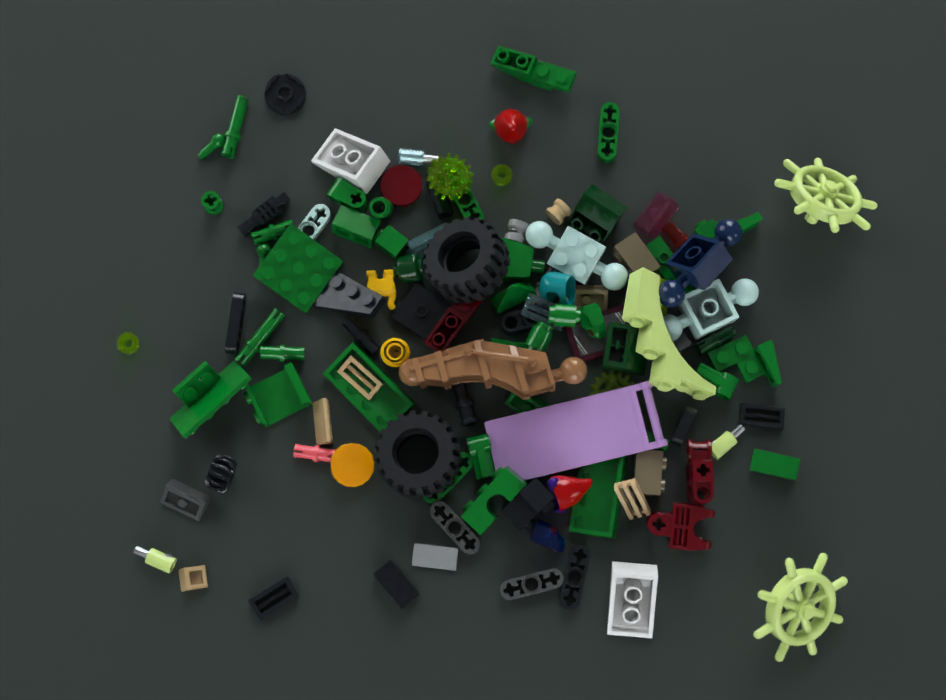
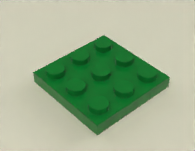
(297, 268)

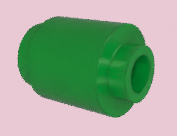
(375, 205)
(563, 315)
(539, 337)

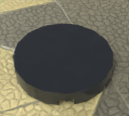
(285, 94)

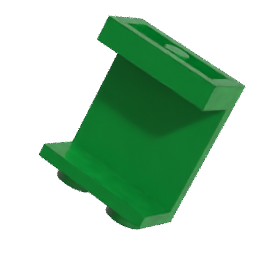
(277, 396)

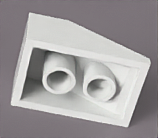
(351, 159)
(632, 599)

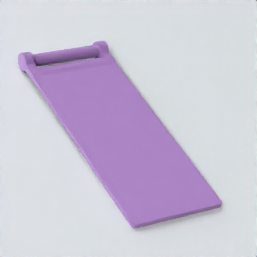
(575, 433)

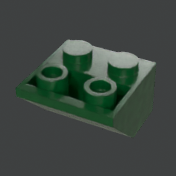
(596, 214)
(620, 350)

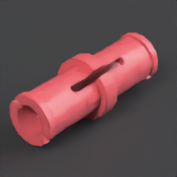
(313, 453)

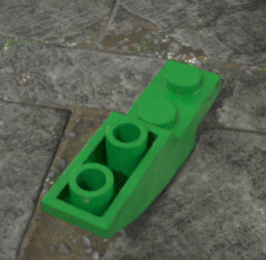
(532, 71)

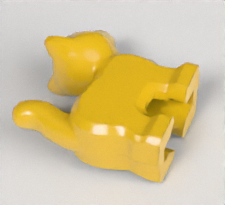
(384, 286)

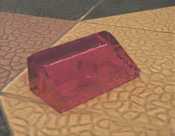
(656, 215)

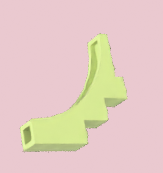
(668, 367)

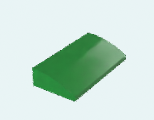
(385, 404)
(600, 507)

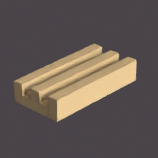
(364, 369)
(636, 510)

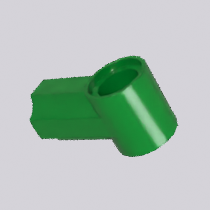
(724, 382)
(480, 451)

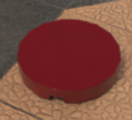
(401, 185)

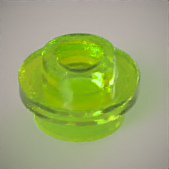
(502, 169)
(123, 339)

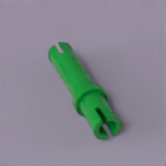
(233, 135)
(260, 336)

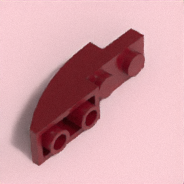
(451, 325)

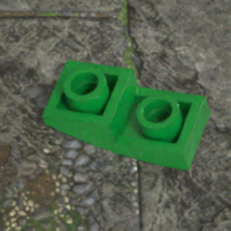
(775, 464)

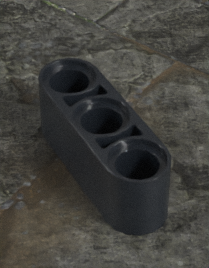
(522, 324)

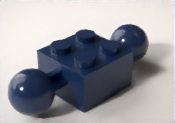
(699, 262)

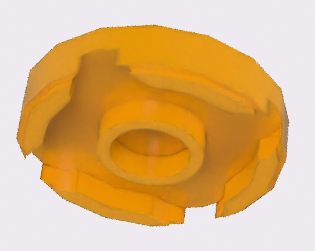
(352, 464)

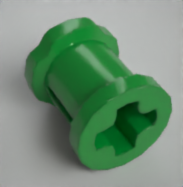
(217, 204)

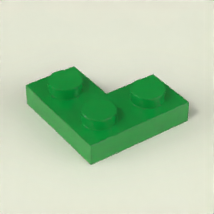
(738, 353)

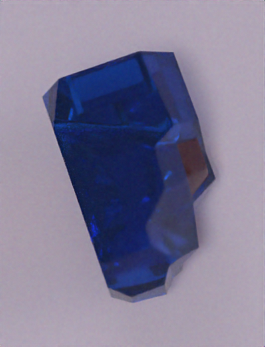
(548, 537)

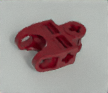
(699, 458)
(672, 524)

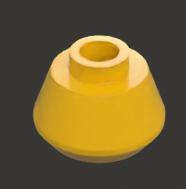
(388, 352)

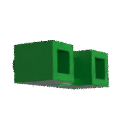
(479, 513)

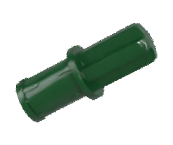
(714, 339)

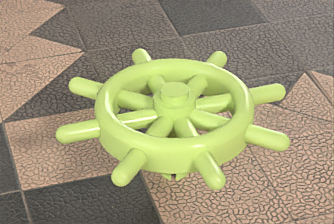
(825, 195)
(800, 607)

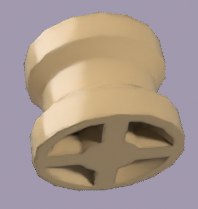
(558, 211)

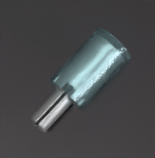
(414, 157)

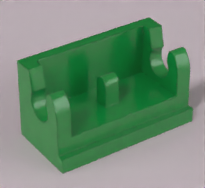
(356, 226)

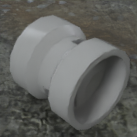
(516, 230)

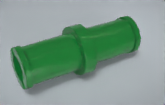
(271, 232)
(282, 353)

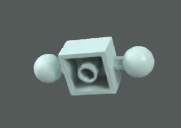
(576, 255)
(711, 308)

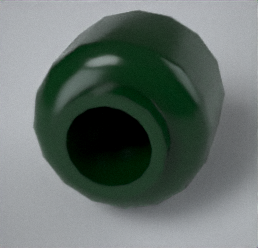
(409, 268)

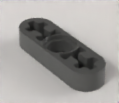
(447, 512)
(549, 586)

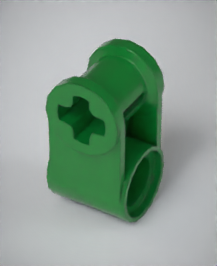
(345, 194)

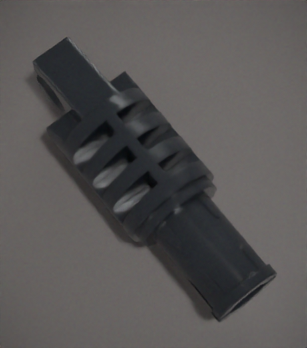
(264, 214)

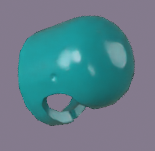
(558, 284)

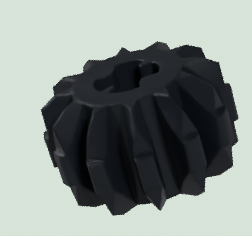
(221, 473)

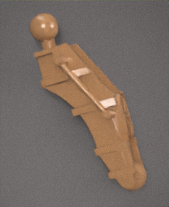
(479, 361)

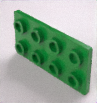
(205, 393)

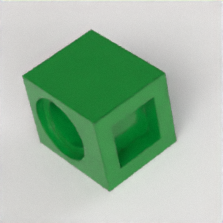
(391, 242)

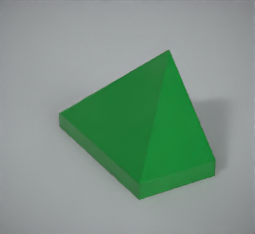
(512, 296)

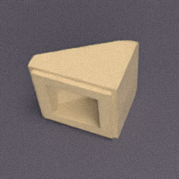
(193, 578)

